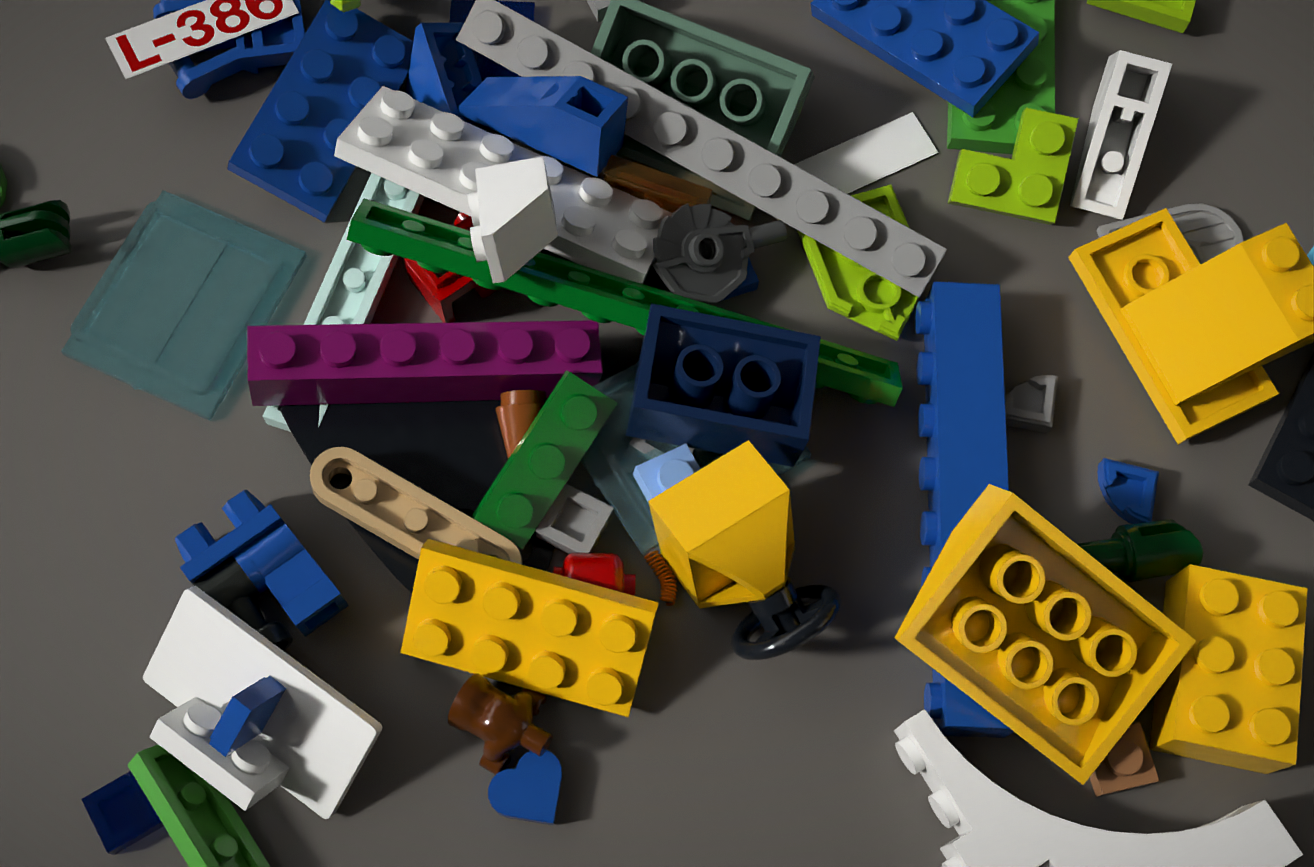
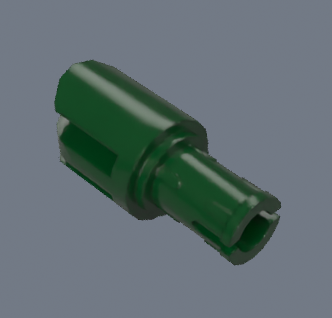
(34, 233)
(1147, 550)

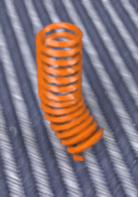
(666, 590)

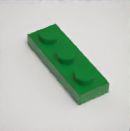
(544, 459)

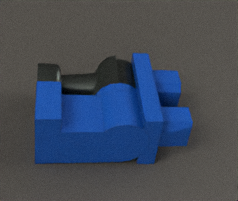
(258, 558)

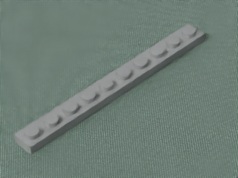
(714, 150)

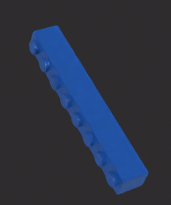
(964, 447)

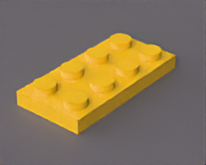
(1126, 268)
(528, 627)

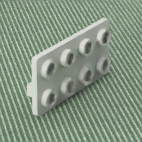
(307, 746)

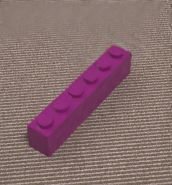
(416, 361)

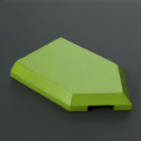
(857, 290)

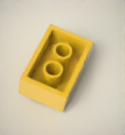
(1242, 678)

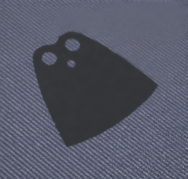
(438, 446)

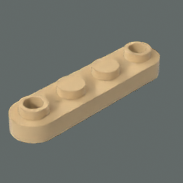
(398, 508)

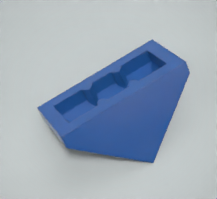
(442, 68)

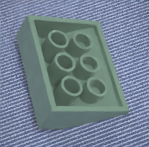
(710, 73)

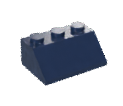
(724, 384)

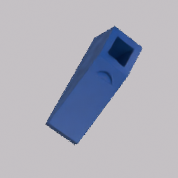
(554, 115)

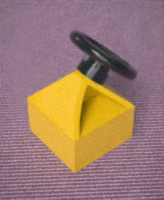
(734, 543)

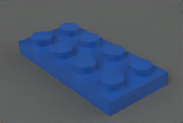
(945, 45)
(313, 101)

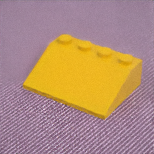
(1041, 633)

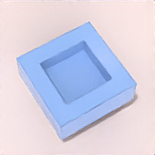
(665, 471)

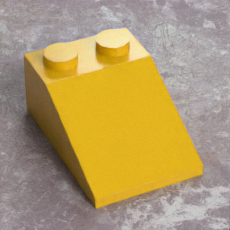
(1227, 314)

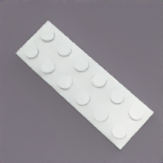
(438, 159)

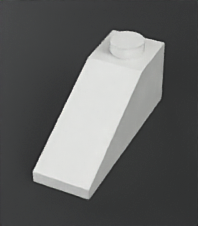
(1119, 132)

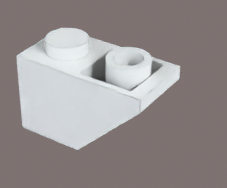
(511, 215)

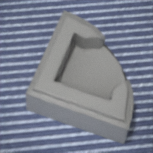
(1032, 404)

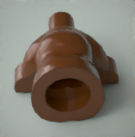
(499, 720)

